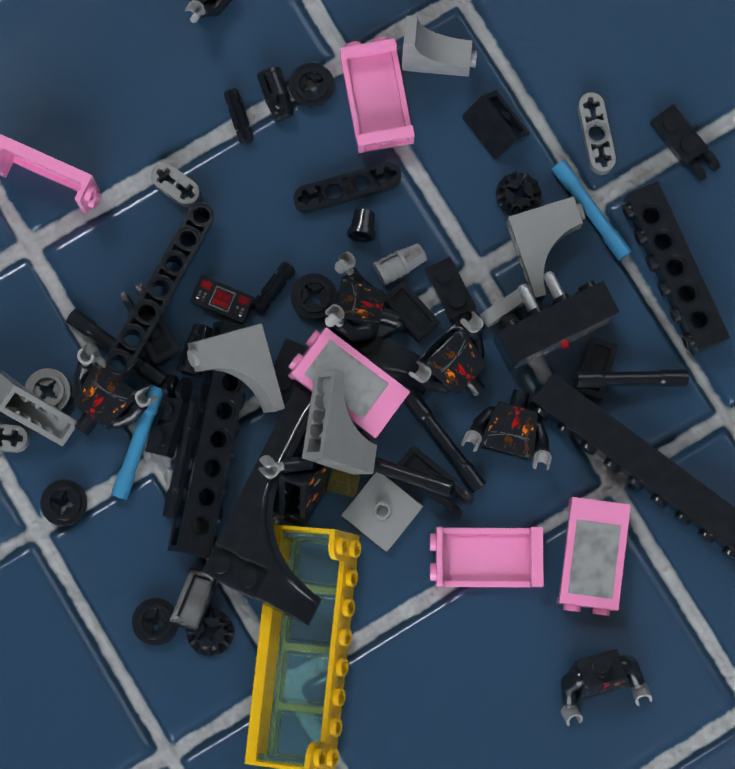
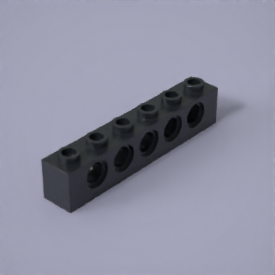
(653, 200)

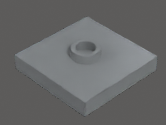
(382, 511)

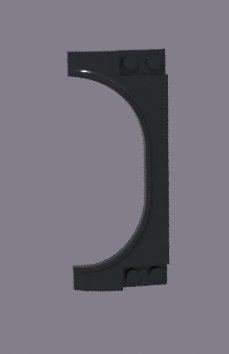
(246, 548)

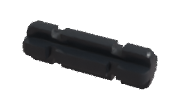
(238, 116)
(273, 287)

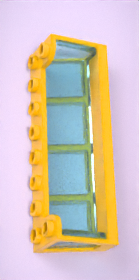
(304, 666)

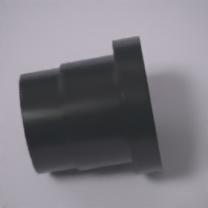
(362, 226)

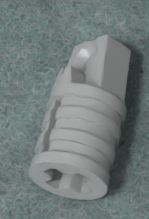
(399, 263)

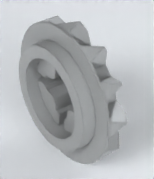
(47, 377)

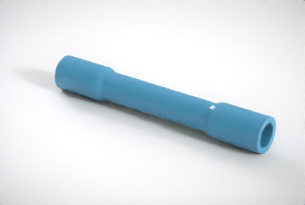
(610, 236)
(127, 472)

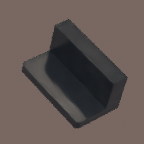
(495, 124)

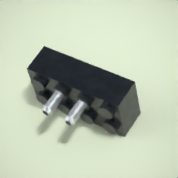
(556, 325)

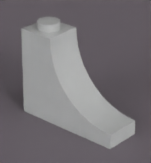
(435, 53)
(536, 234)
(243, 355)
(34, 411)
(330, 433)

